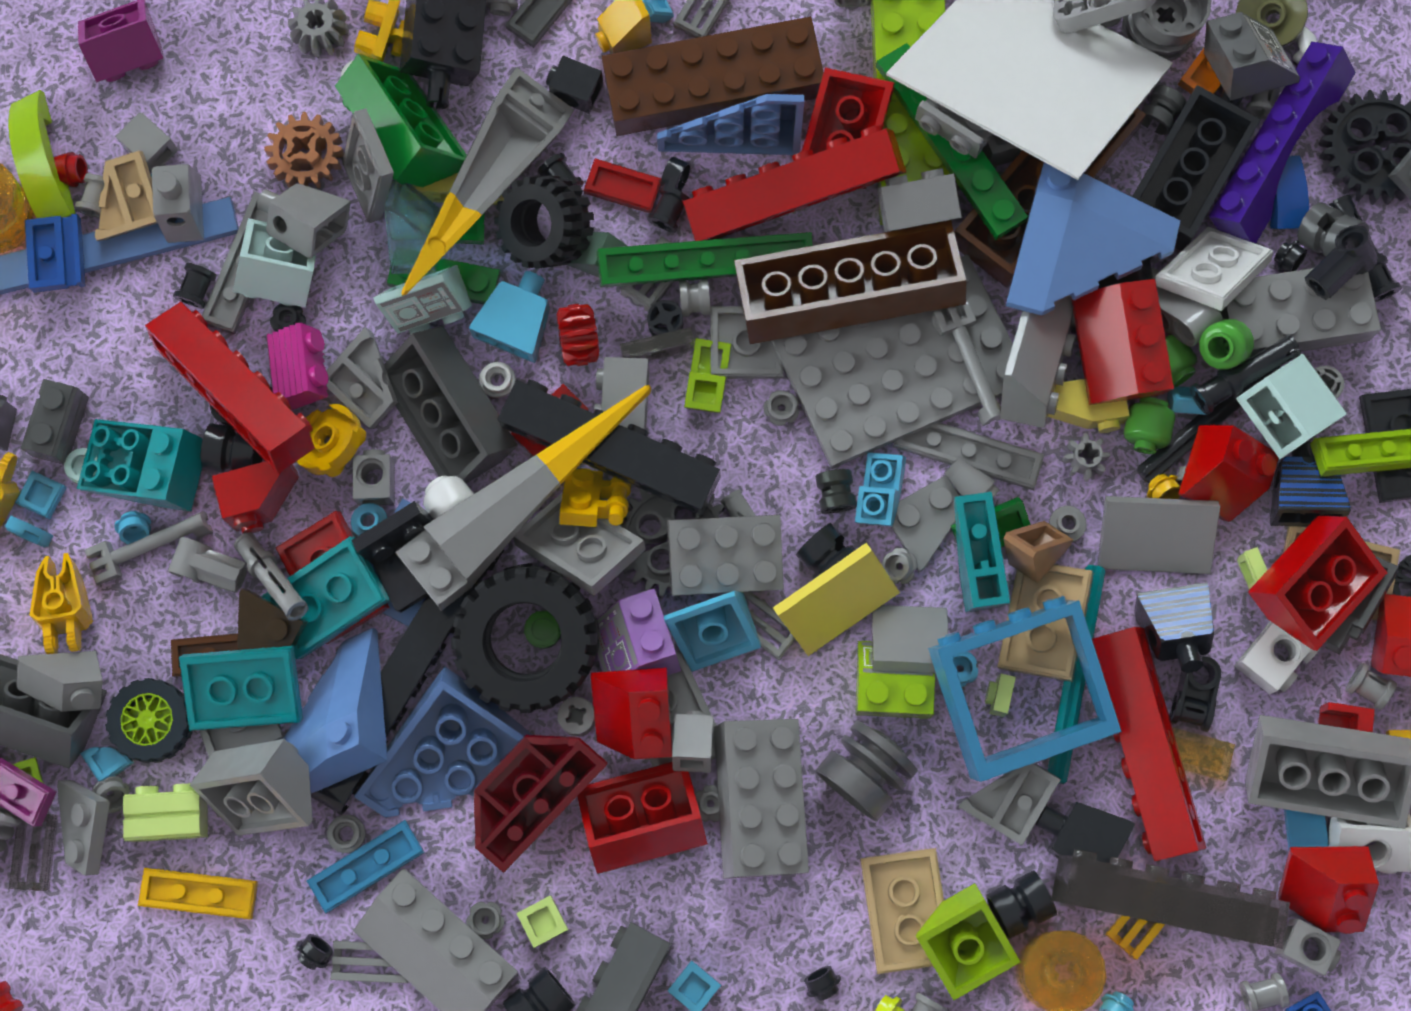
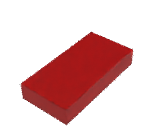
(622, 186)

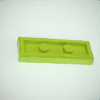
(1362, 452)

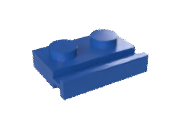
(54, 253)

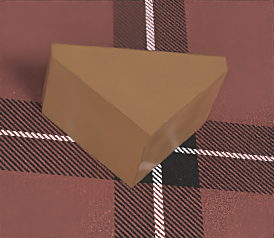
(1035, 548)

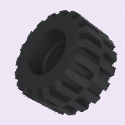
(520, 228)

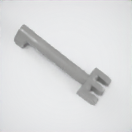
(958, 326)
(112, 558)

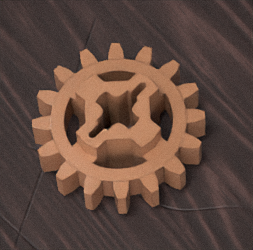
(310, 136)

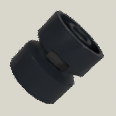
(226, 449)
(824, 549)
(1021, 904)
(543, 994)

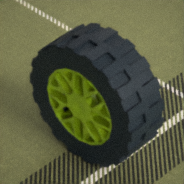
(148, 721)

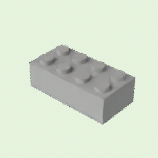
(1288, 306)
(1330, 771)
(761, 798)

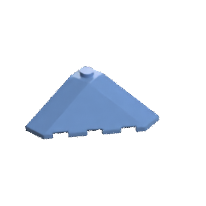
(758, 126)
(1081, 236)
(344, 715)
(441, 749)

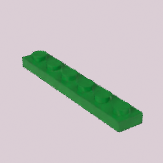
(973, 175)
(688, 259)

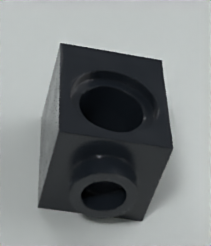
(575, 83)

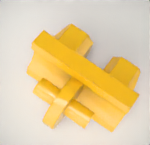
(385, 17)

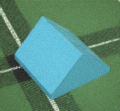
(714, 630)

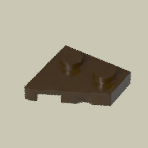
(264, 623)

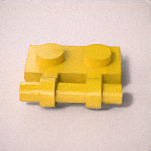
(582, 499)

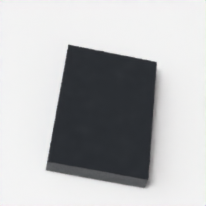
(1388, 413)

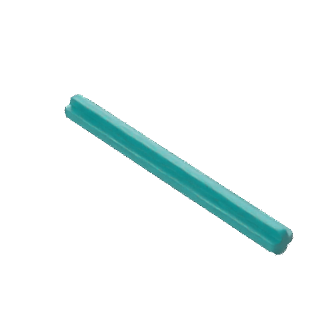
(1073, 691)

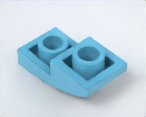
(881, 489)

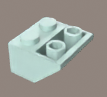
(1291, 406)

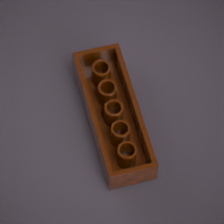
(710, 73)
(1021, 177)
(851, 282)

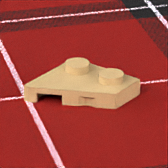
(126, 196)

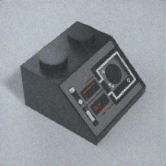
(1246, 56)

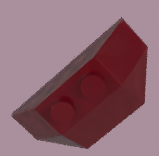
(529, 793)

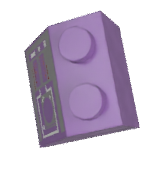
(636, 636)

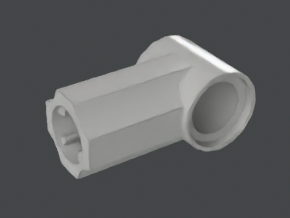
(202, 564)

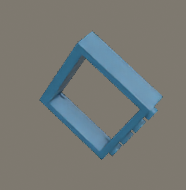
(987, 632)

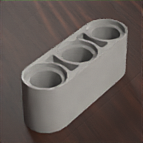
(1184, 316)

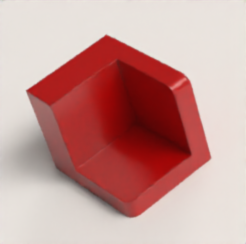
(1347, 716)

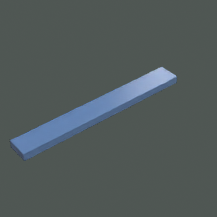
(218, 222)

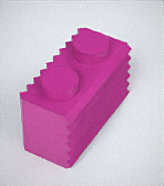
(298, 364)

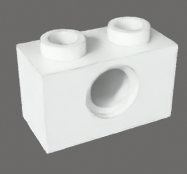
(1265, 668)
(1392, 847)

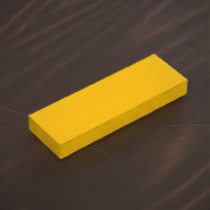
(198, 893)

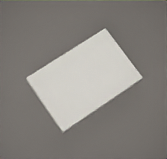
(1214, 268)

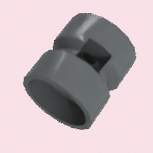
(1321, 227)

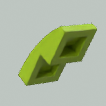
(703, 389)

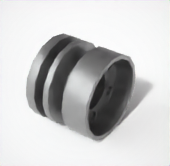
(1171, 39)
(867, 770)

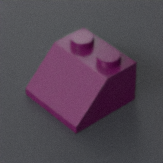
(119, 41)

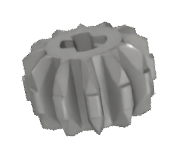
(318, 38)

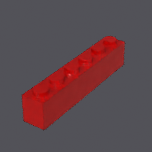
(794, 185)
(231, 386)
(1149, 746)

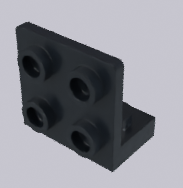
(379, 548)

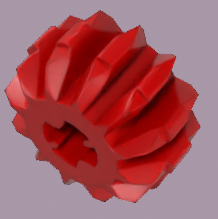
(578, 334)

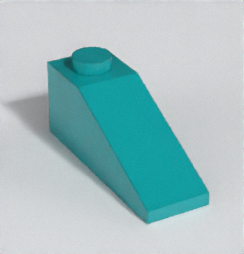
(979, 553)

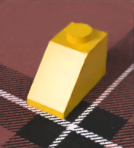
(624, 27)

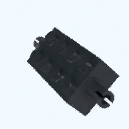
(442, 44)
(1196, 159)

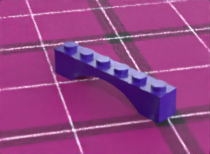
(1250, 194)

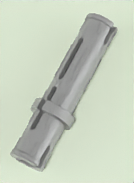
(251, 552)

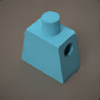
(514, 317)

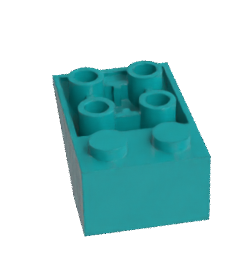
(142, 464)

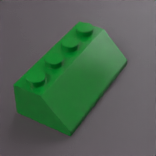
(409, 130)

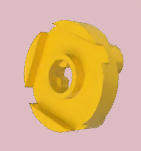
(345, 438)

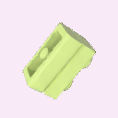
(164, 815)

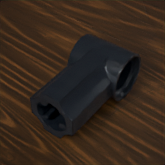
(1350, 257)

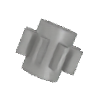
(1079, 463)

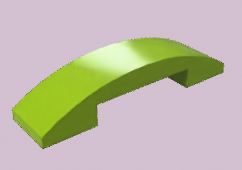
(35, 157)

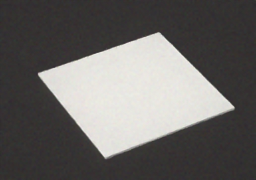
(1031, 81)

